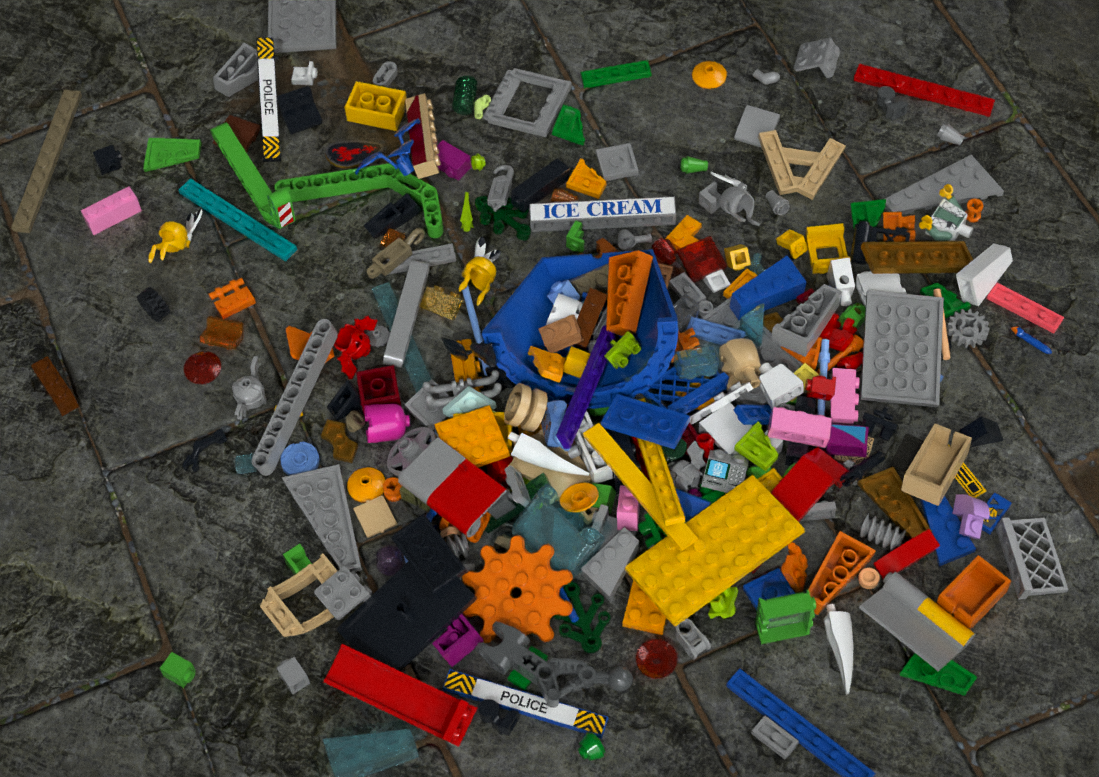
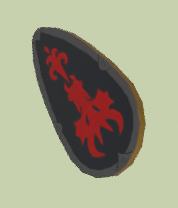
(351, 153)

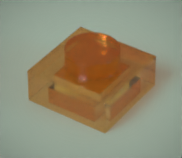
(390, 236)

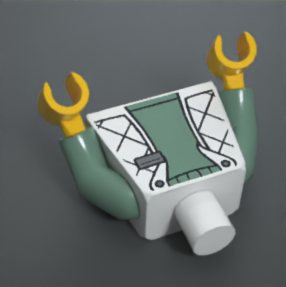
(947, 220)

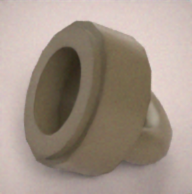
(354, 421)

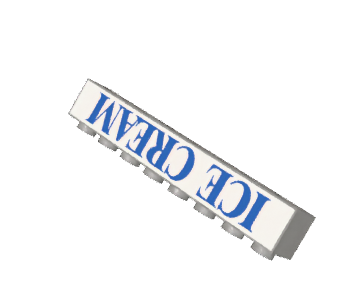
(603, 213)

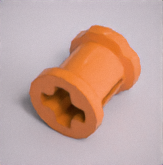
(976, 209)

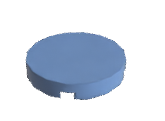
(299, 458)

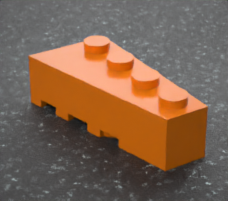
(626, 290)
(839, 567)

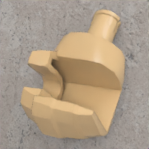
(741, 360)

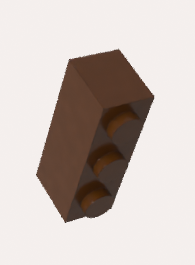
(589, 315)
(54, 386)

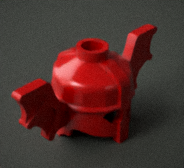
(354, 343)

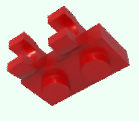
(838, 338)

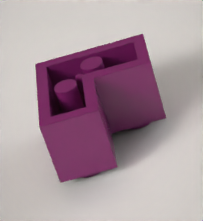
(457, 640)

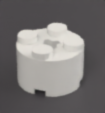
(564, 307)

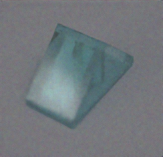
(753, 324)

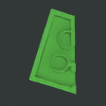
(168, 152)

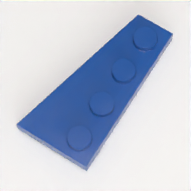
(946, 528)

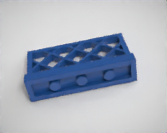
(694, 396)

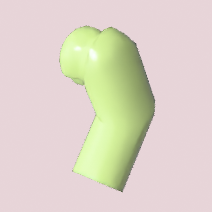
(480, 105)

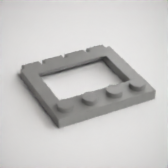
(506, 91)

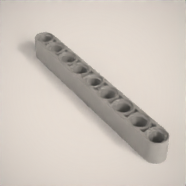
(290, 405)

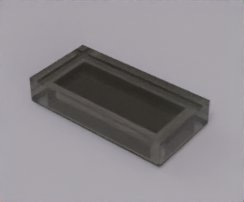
(906, 453)

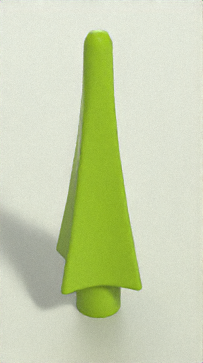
(466, 217)

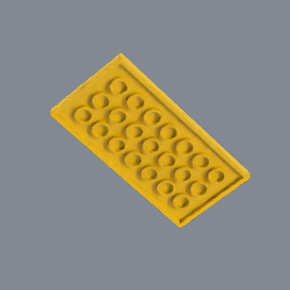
(731, 542)

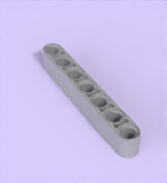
(406, 313)

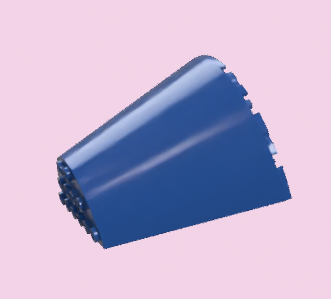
(528, 309)

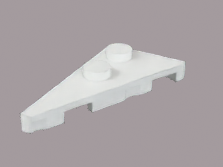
(721, 400)

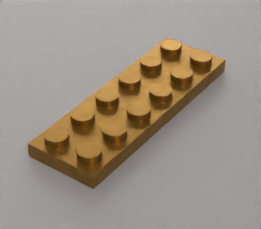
(916, 257)

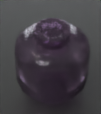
(388, 560)

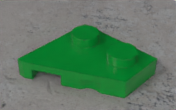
(867, 211)

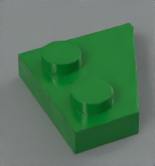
(569, 125)
(950, 304)

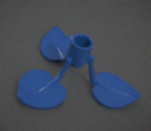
(403, 162)

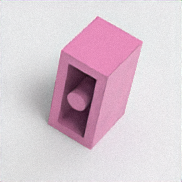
(627, 510)

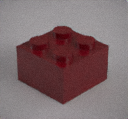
(378, 386)

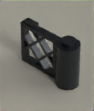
(866, 233)

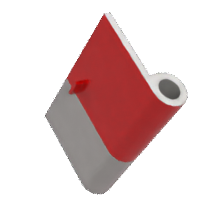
(451, 486)

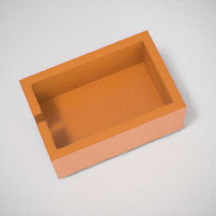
(974, 592)

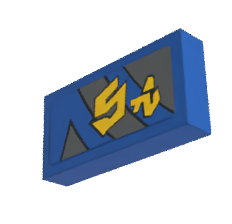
(998, 507)

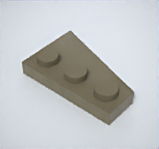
(594, 279)

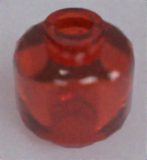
(664, 251)

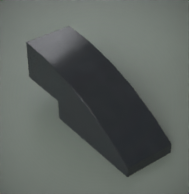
(392, 216)

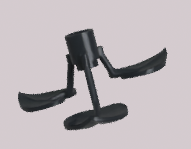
(482, 351)

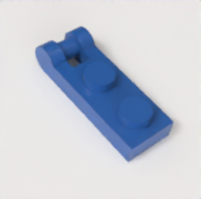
(753, 413)

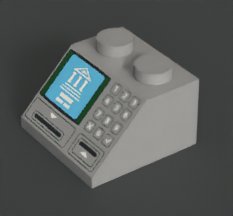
(724, 471)

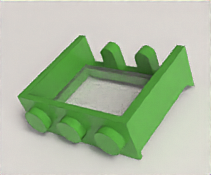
(785, 617)

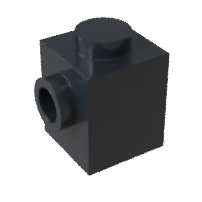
(108, 159)

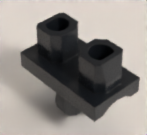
(887, 427)

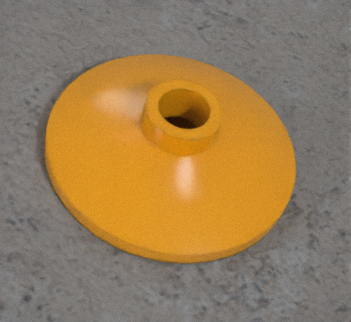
(709, 74)
(365, 491)
(579, 497)

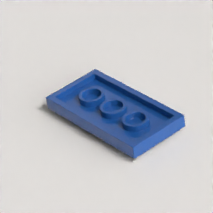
(645, 421)

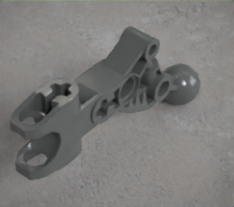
(513, 654)

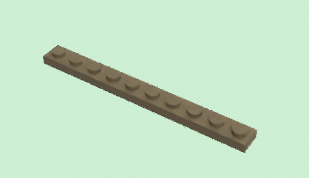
(46, 161)

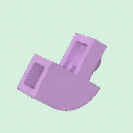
(973, 513)

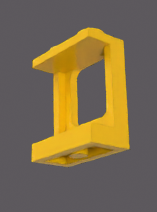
(825, 237)

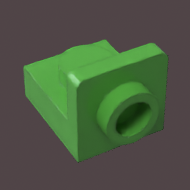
(574, 238)

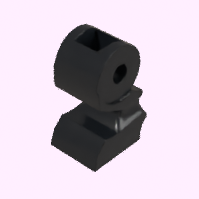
(490, 713)

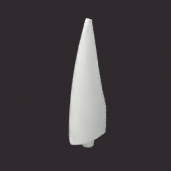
(539, 455)
(840, 636)

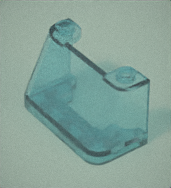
(544, 524)

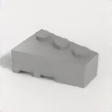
(238, 71)
(608, 565)

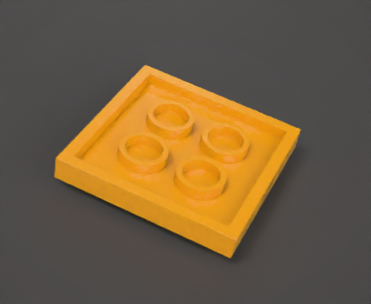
(474, 436)

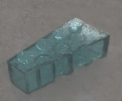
(369, 752)

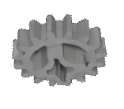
(968, 328)

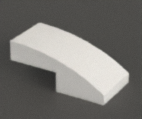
(716, 281)

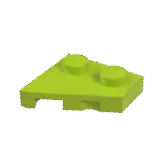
(757, 447)

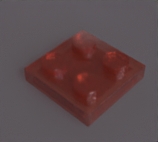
(701, 258)

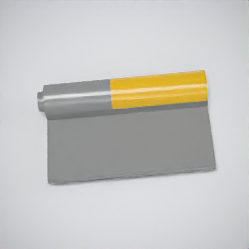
(917, 621)

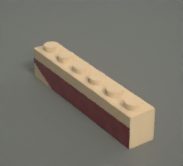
(424, 148)

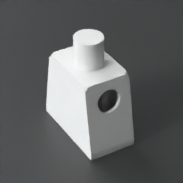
(841, 278)
(779, 384)

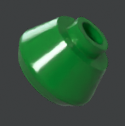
(591, 747)

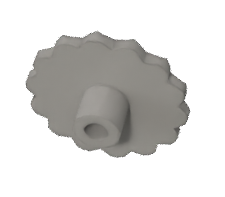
(379, 336)

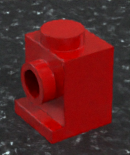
(820, 387)

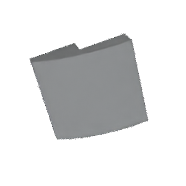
(754, 122)

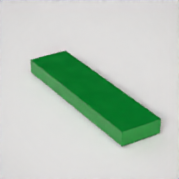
(615, 74)

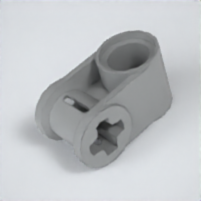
(694, 641)

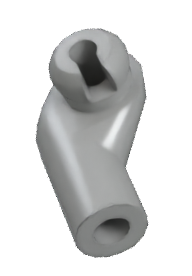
(766, 78)

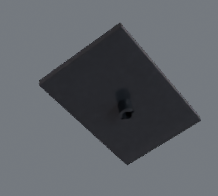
(403, 618)

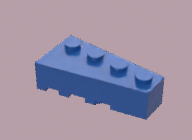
(772, 288)

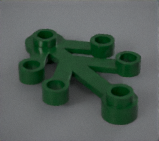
(523, 231)
(584, 620)

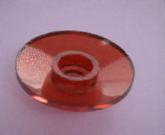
(205, 373)
(656, 650)

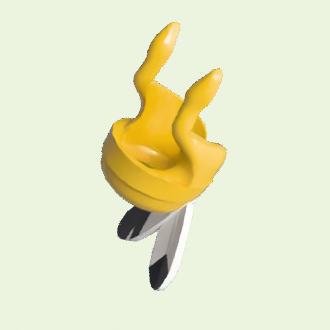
(175, 236)
(480, 269)

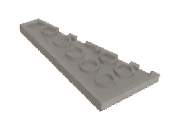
(966, 178)
(326, 508)

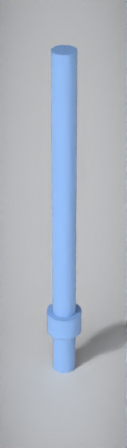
(474, 322)
(824, 359)

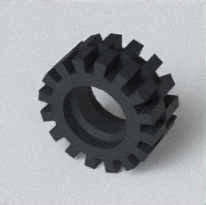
(153, 304)

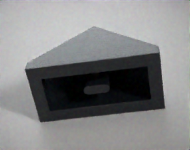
(344, 401)
(982, 432)

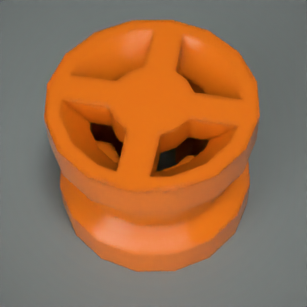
(392, 494)

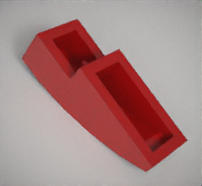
(907, 554)

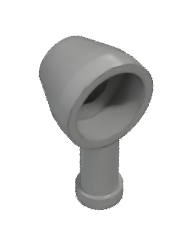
(627, 240)

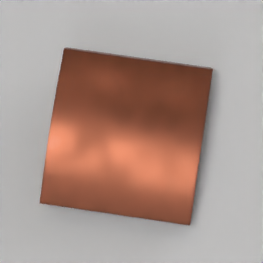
(244, 131)

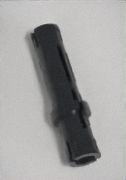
(858, 471)

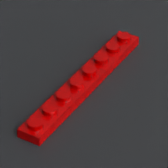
(925, 90)

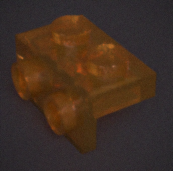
(222, 333)

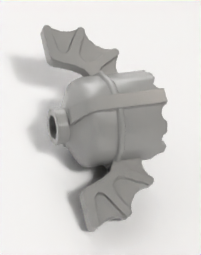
(248, 391)
(688, 474)

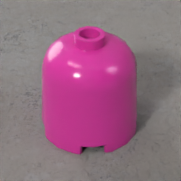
(386, 422)

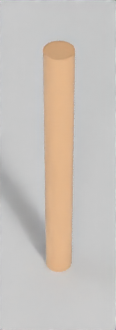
(945, 345)

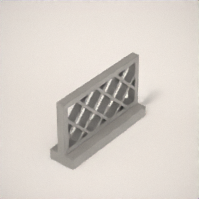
(1016, 563)

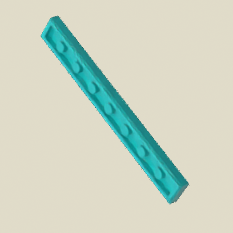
(238, 220)

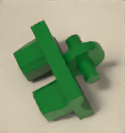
(648, 526)

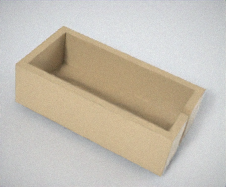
(936, 465)

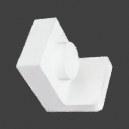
(304, 75)

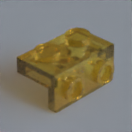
(441, 303)

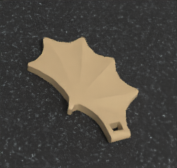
(559, 480)

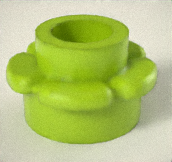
(477, 162)

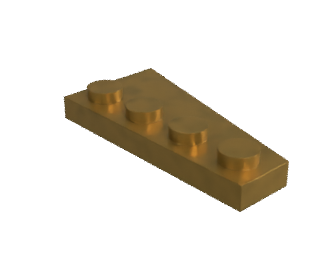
(886, 493)

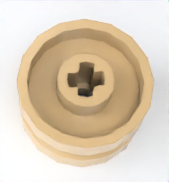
(525, 407)

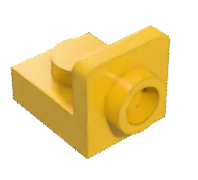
(794, 242)

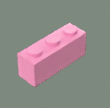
(111, 210)
(844, 401)
(799, 427)

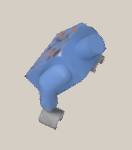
(550, 424)

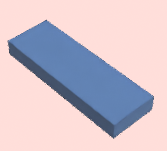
(713, 332)

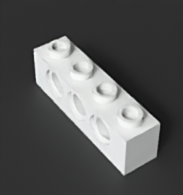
(595, 465)

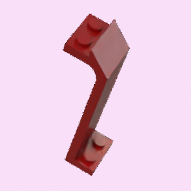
(807, 483)
(400, 695)

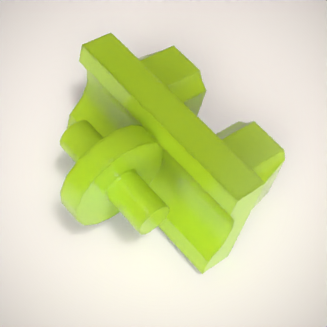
(622, 349)
(724, 604)

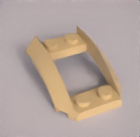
(279, 612)

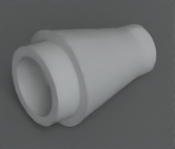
(949, 134)
(778, 203)

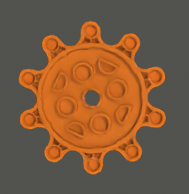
(530, 573)

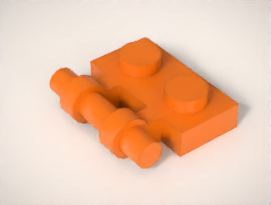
(234, 302)
(794, 568)

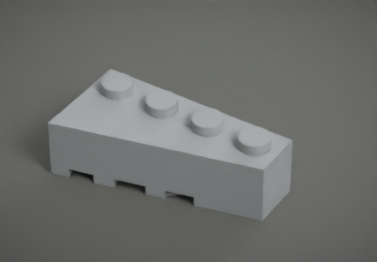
(806, 323)

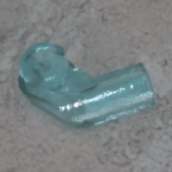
(755, 265)

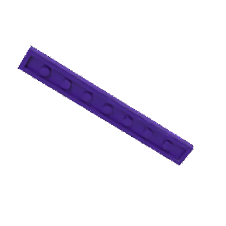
(585, 389)

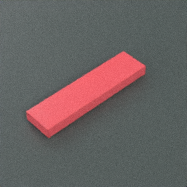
(1025, 308)

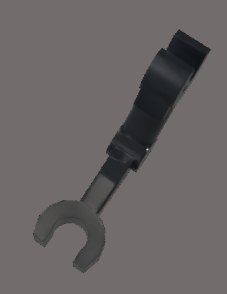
(218, 437)

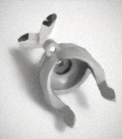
(736, 199)

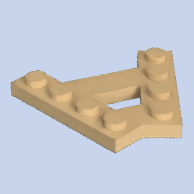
(780, 157)

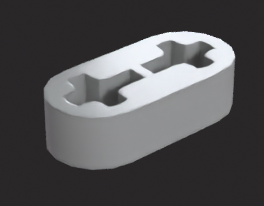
(383, 74)

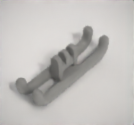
(458, 387)

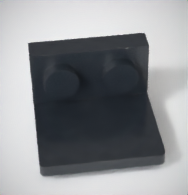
(299, 110)

